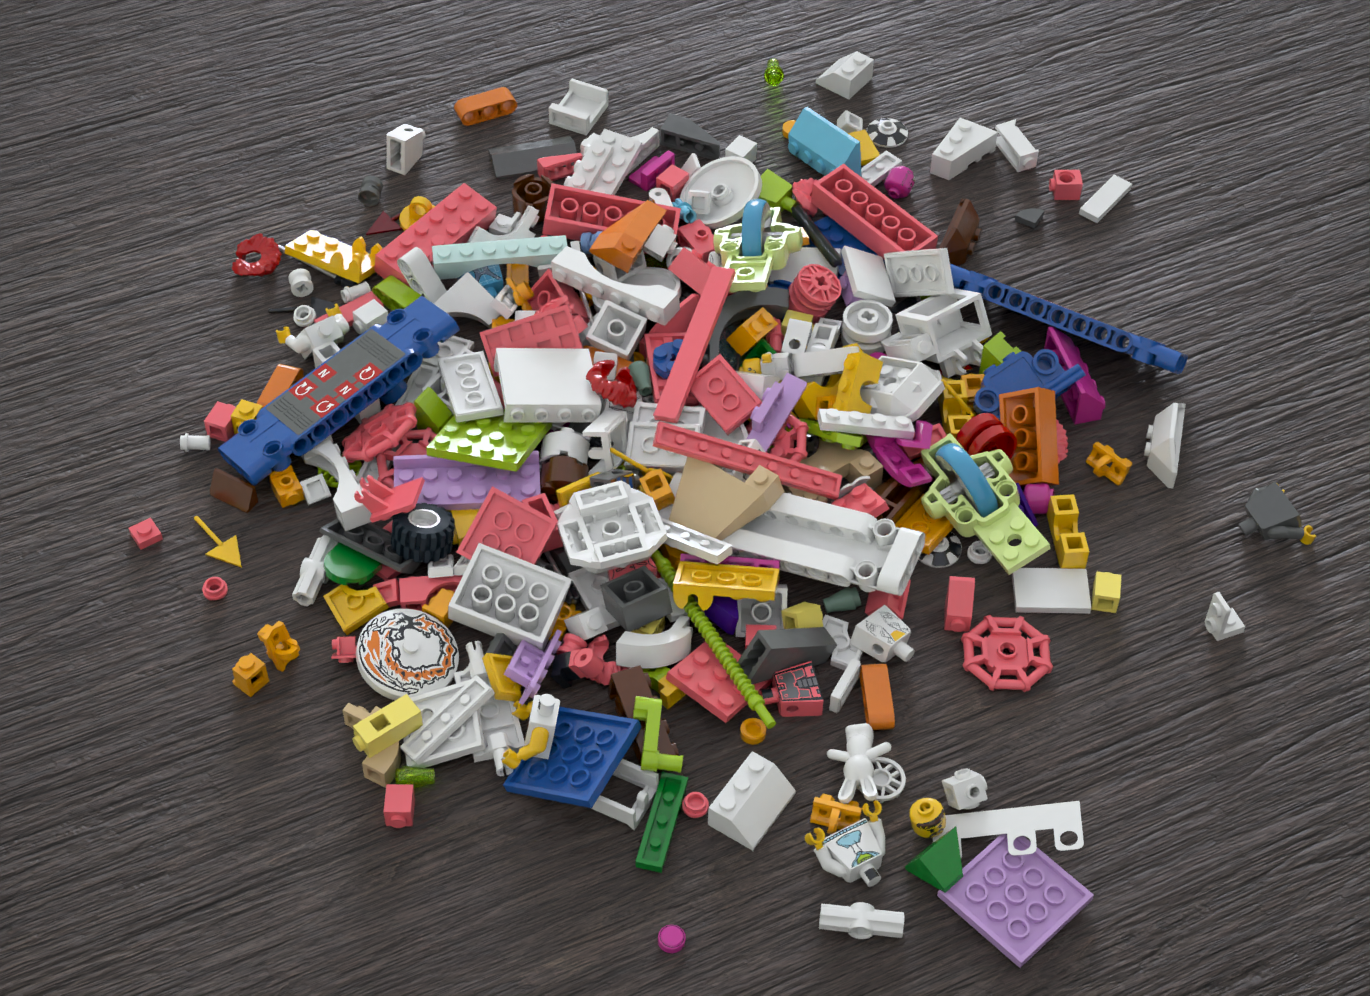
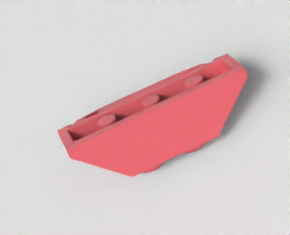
(678, 323)

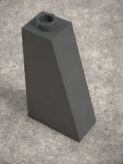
(785, 648)

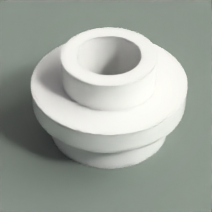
(304, 315)
(978, 553)

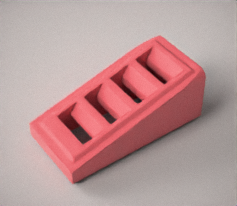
(553, 166)

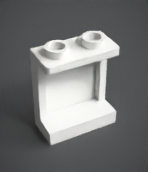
(579, 107)

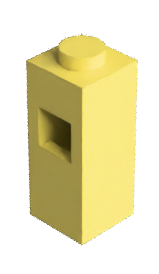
(387, 726)

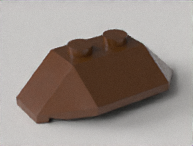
(962, 233)

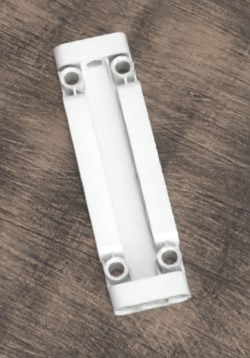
(828, 543)

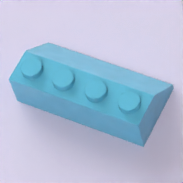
(823, 144)

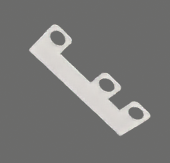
(1020, 822)

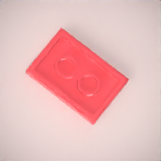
(724, 394)

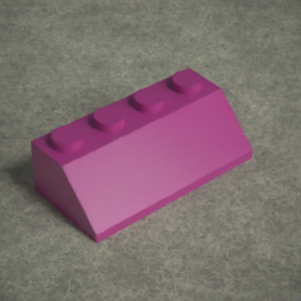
(1083, 398)

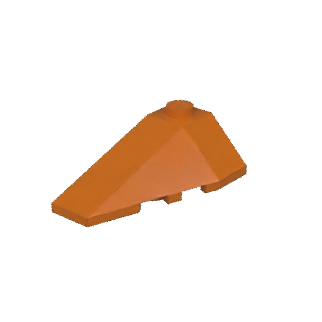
(626, 238)

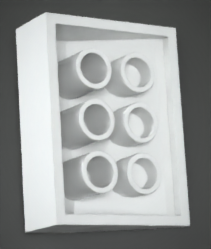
(509, 597)

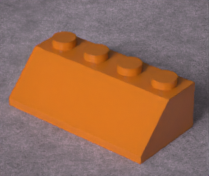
(1032, 419)

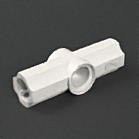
(312, 572)
(861, 920)

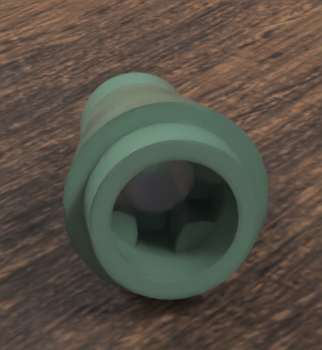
(641, 376)
(843, 600)

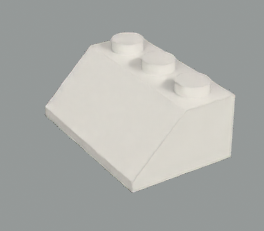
(751, 801)

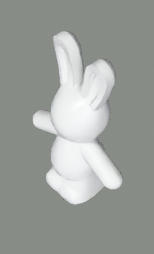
(858, 766)

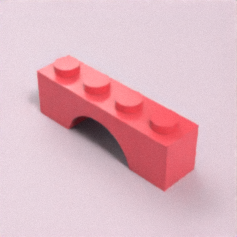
(419, 590)

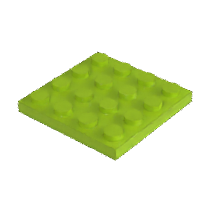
(488, 441)

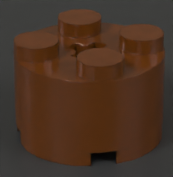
(531, 192)
(560, 473)

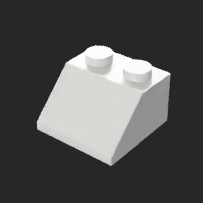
(847, 75)
(617, 330)
(762, 613)

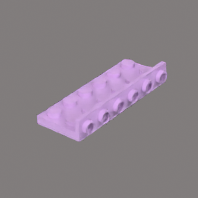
(463, 484)

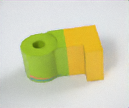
(668, 692)

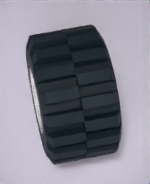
(423, 533)

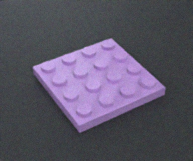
(1016, 898)

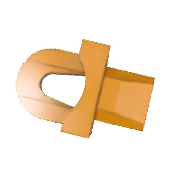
(1103, 455)
(279, 653)
(827, 813)

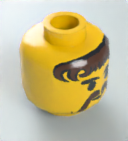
(927, 817)

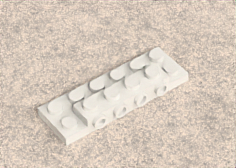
(605, 163)

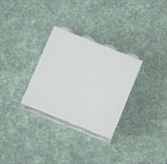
(546, 385)

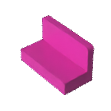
(646, 175)
(922, 436)

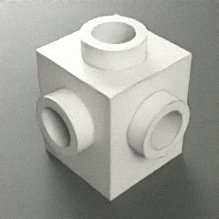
(965, 789)

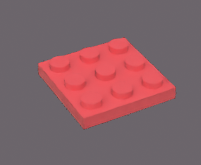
(508, 527)
(709, 684)

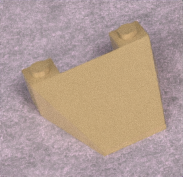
(844, 462)
(719, 502)

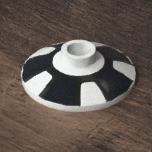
(887, 132)
(944, 554)

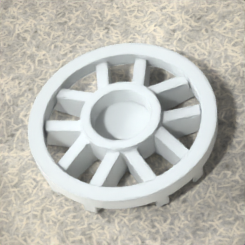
(883, 779)

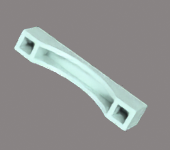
(457, 259)

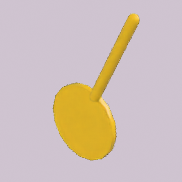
(645, 470)

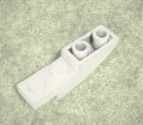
(823, 338)

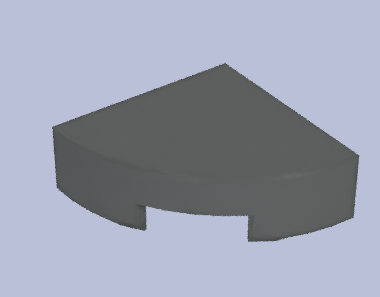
(1029, 217)

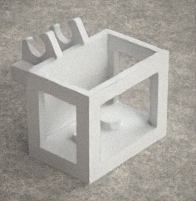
(953, 339)

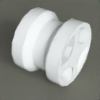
(300, 282)

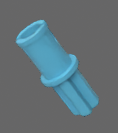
(686, 212)

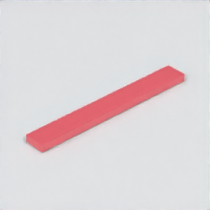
(694, 345)
(746, 459)

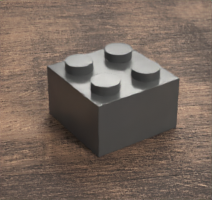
(636, 598)

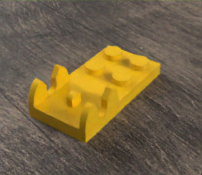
(335, 256)
(723, 580)

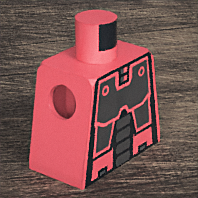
(795, 691)

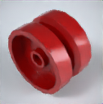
(985, 434)

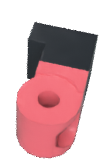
(575, 665)

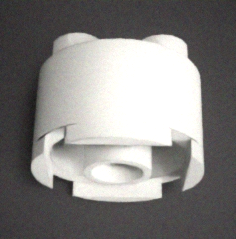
(564, 444)

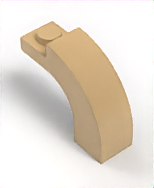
(382, 765)

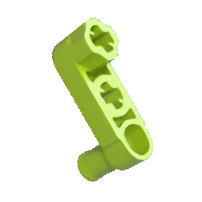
(650, 711)

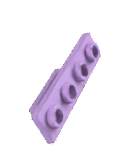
(775, 409)
(529, 664)

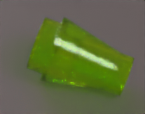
(773, 73)
(414, 776)

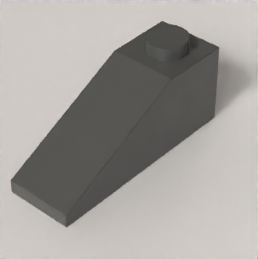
(688, 137)

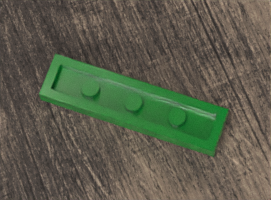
(661, 822)

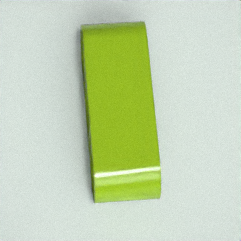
(395, 293)

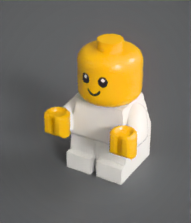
(769, 364)

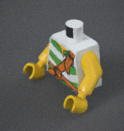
(540, 729)

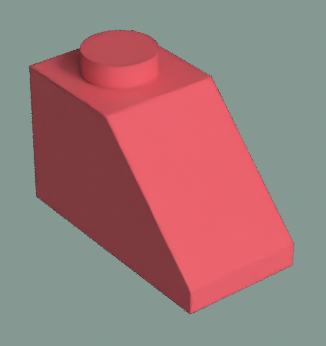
(959, 604)

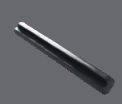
(816, 236)

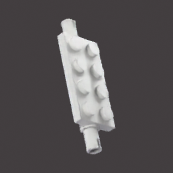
(499, 726)

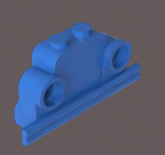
(1024, 372)

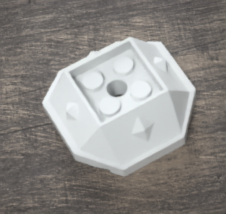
(903, 388)
(610, 527)

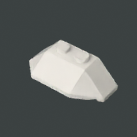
(1165, 443)

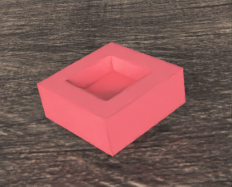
(145, 533)
(390, 591)

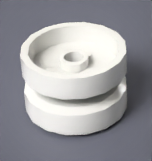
(866, 324)

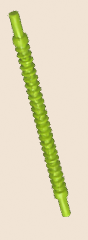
(717, 645)

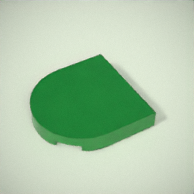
(349, 566)

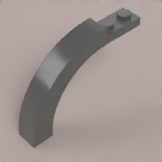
(742, 306)

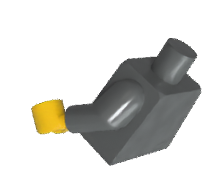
(1274, 516)

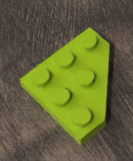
(848, 440)

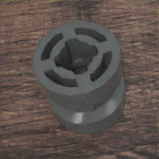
(370, 190)

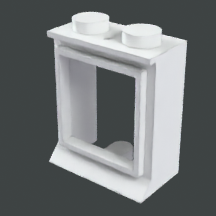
(610, 427)
(632, 773)

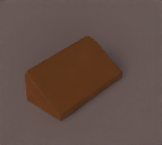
(233, 491)

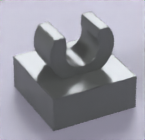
(501, 645)

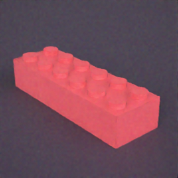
(579, 211)
(869, 214)
(445, 224)

